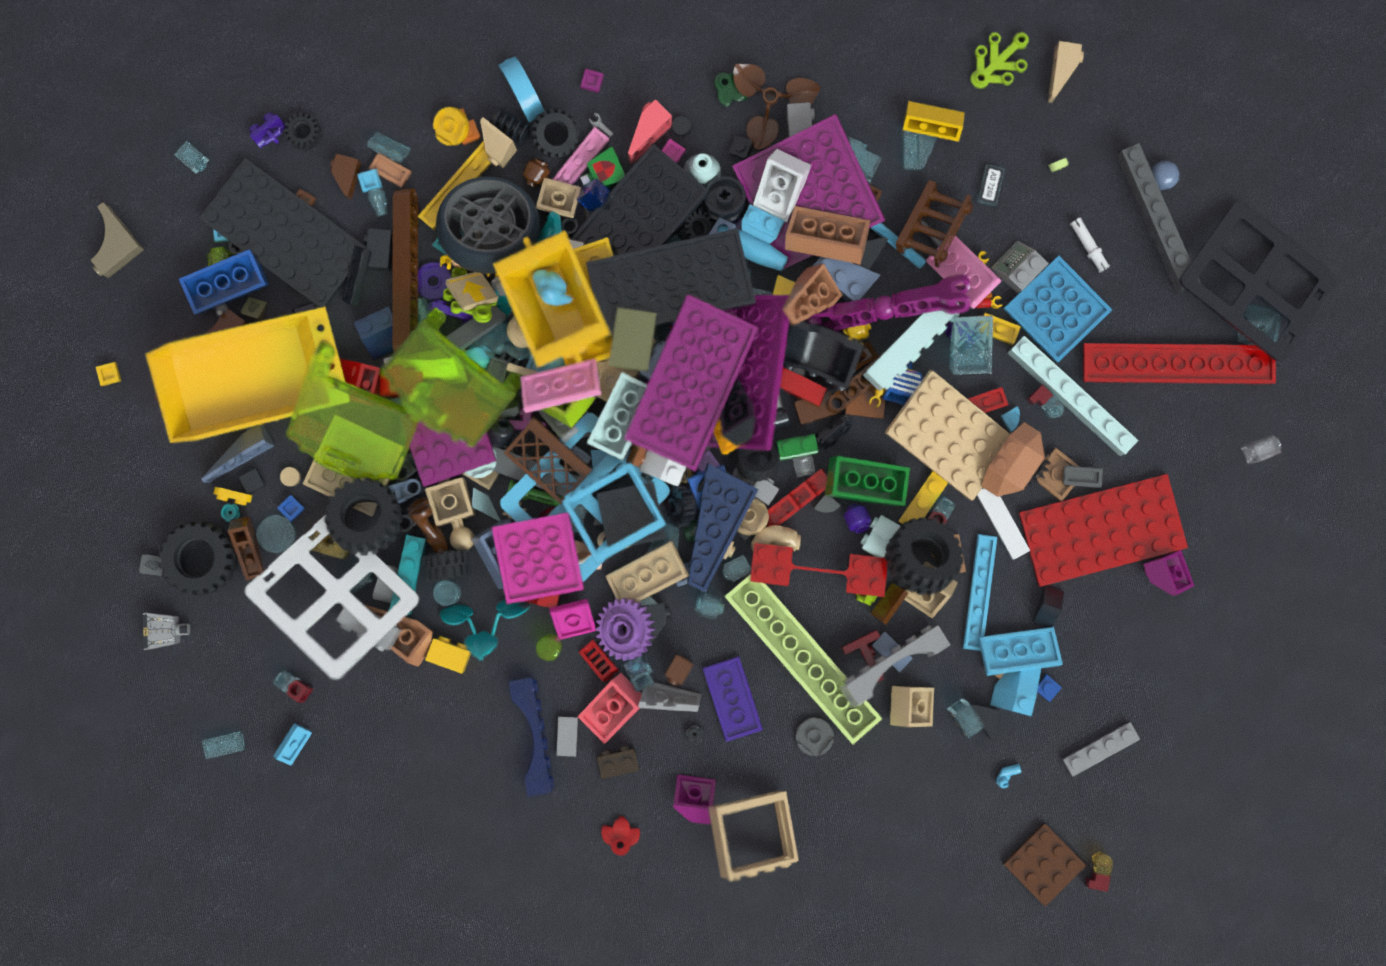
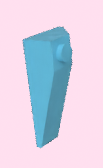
(1017, 691)

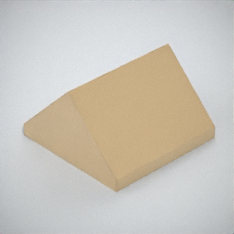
(558, 197)

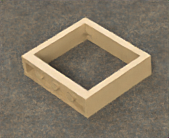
(785, 829)

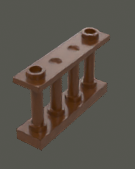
(922, 210)

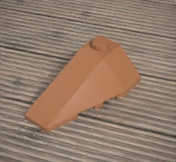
(413, 640)

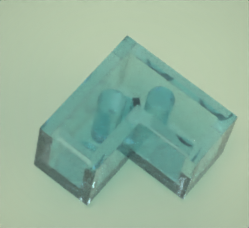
(868, 161)

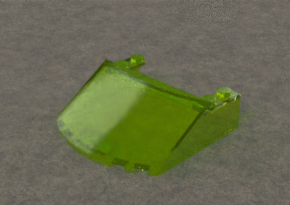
(447, 385)
(349, 426)

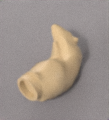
(778, 536)

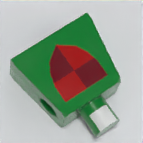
(604, 168)

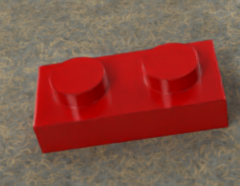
(990, 400)

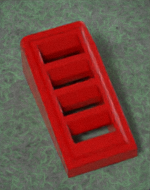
(610, 673)

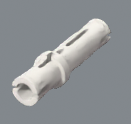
(1093, 251)

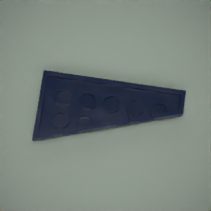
(719, 516)

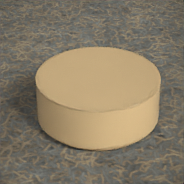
(290, 476)

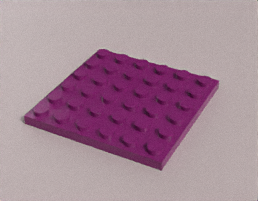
(833, 183)

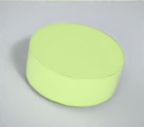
(1058, 165)

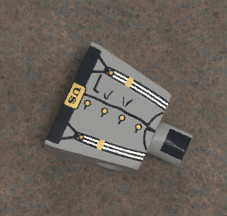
(162, 630)

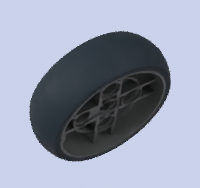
(475, 208)

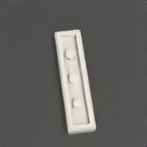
(1003, 524)

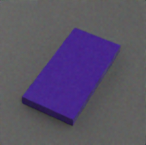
(732, 698)

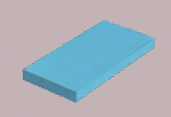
(1020, 651)

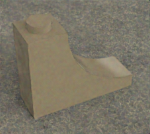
(118, 244)

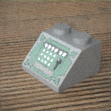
(1019, 266)

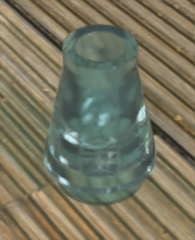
(378, 201)

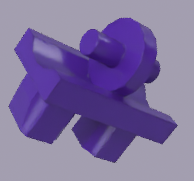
(268, 131)

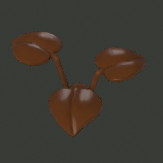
(749, 79)

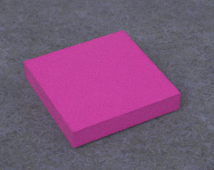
(573, 619)

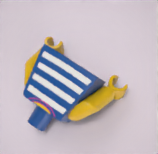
(901, 389)

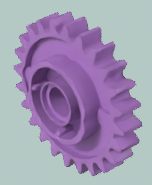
(634, 641)

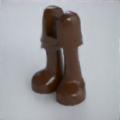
(419, 512)

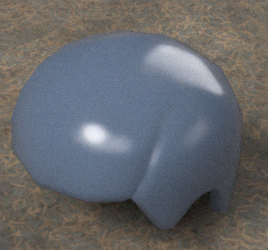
(1165, 174)

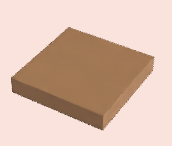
(1053, 478)

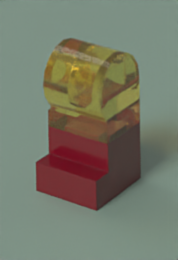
(1101, 872)

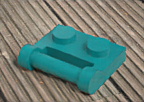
(551, 228)

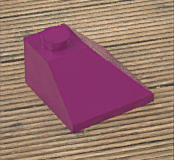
(1169, 573)
(694, 798)

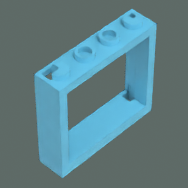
(605, 479)

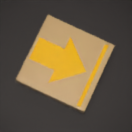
(471, 290)

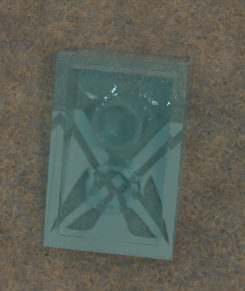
(971, 345)

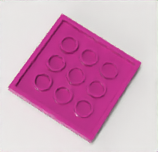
(538, 558)

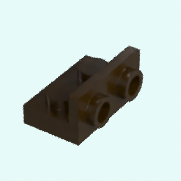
(617, 762)

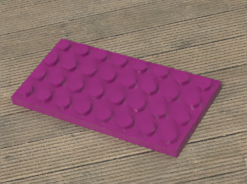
(763, 366)
(690, 383)

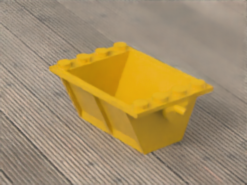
(550, 328)

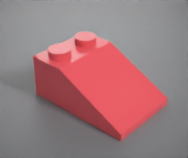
(651, 126)
(611, 708)

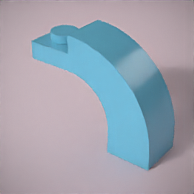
(522, 88)

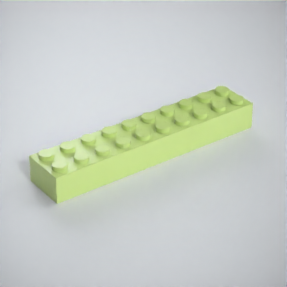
(801, 656)

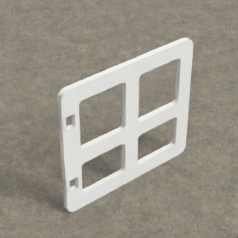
(336, 592)

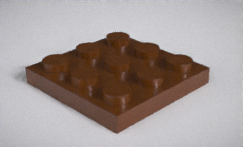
(1044, 864)

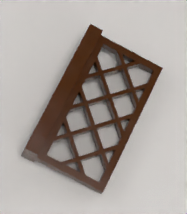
(559, 448)

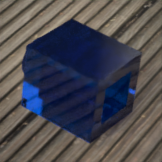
(593, 195)

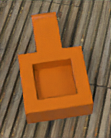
(473, 133)

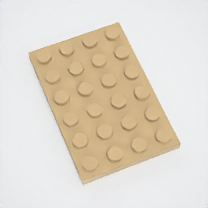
(948, 434)

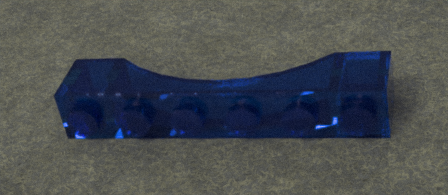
(524, 696)

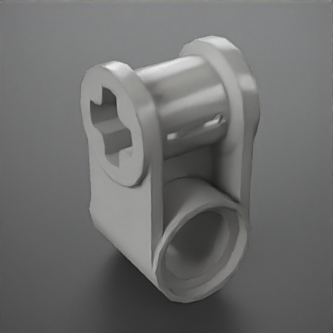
(382, 591)

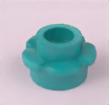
(225, 512)

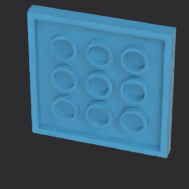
(1057, 309)

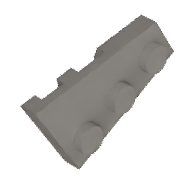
(669, 698)

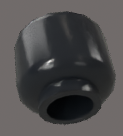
(501, 433)

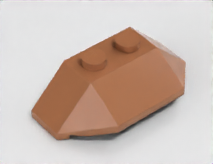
(1015, 462)

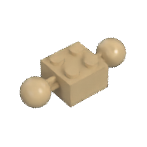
(451, 504)

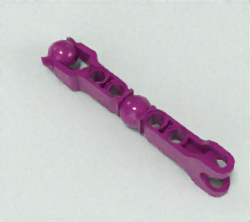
(904, 304)

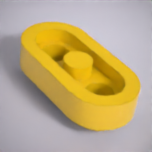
(224, 494)

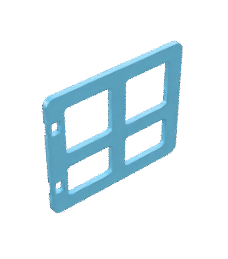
(586, 424)

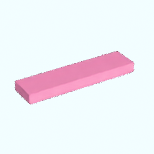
(584, 153)

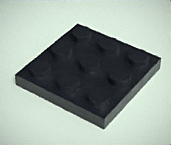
(626, 513)

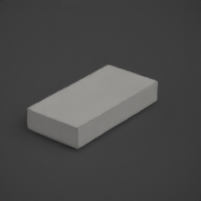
(567, 736)

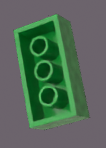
(867, 481)

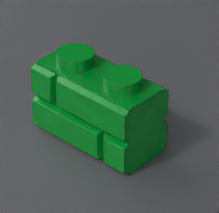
(797, 447)

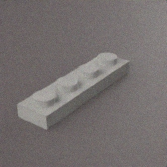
(1100, 749)

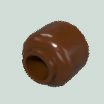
(535, 172)

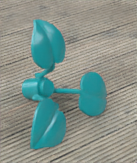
(483, 642)

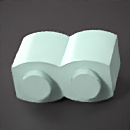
(877, 540)

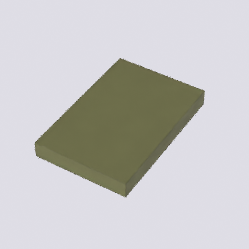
(632, 339)

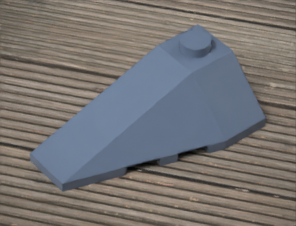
(247, 446)

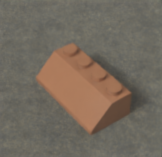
(827, 235)

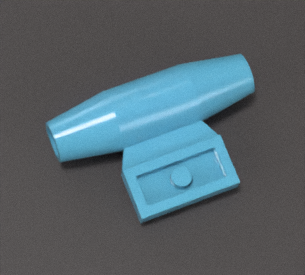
(757, 233)

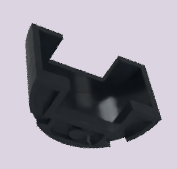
(822, 353)

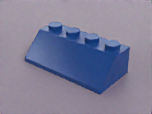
(223, 282)

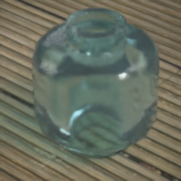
(709, 606)

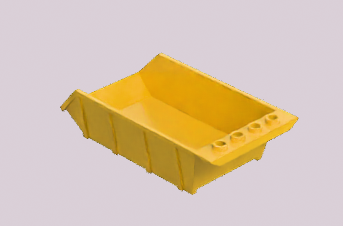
(237, 375)

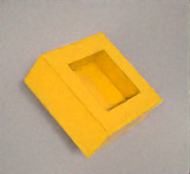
(108, 374)

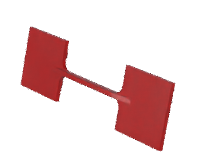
(774, 563)

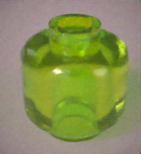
(217, 254)
(551, 641)

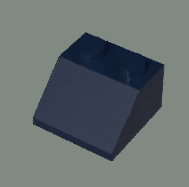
(377, 332)

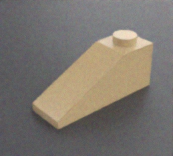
(1066, 59)

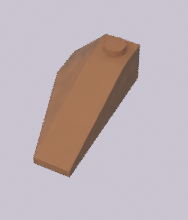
(811, 294)

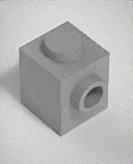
(766, 490)

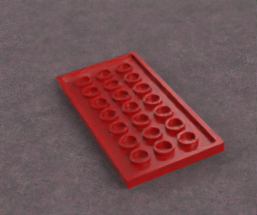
(1103, 530)

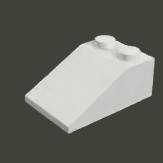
(781, 184)

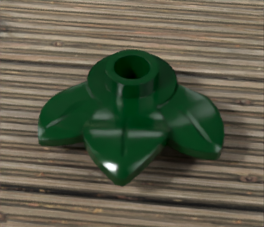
(727, 92)

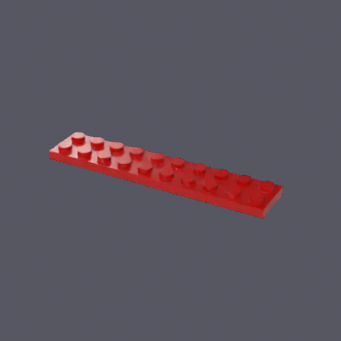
(1177, 364)

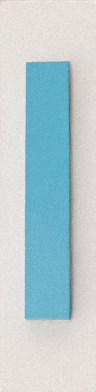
(979, 591)

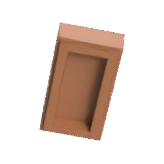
(390, 170)

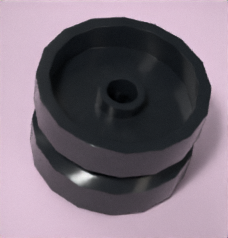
(725, 199)

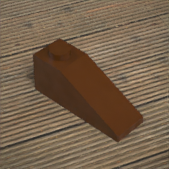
(246, 547)

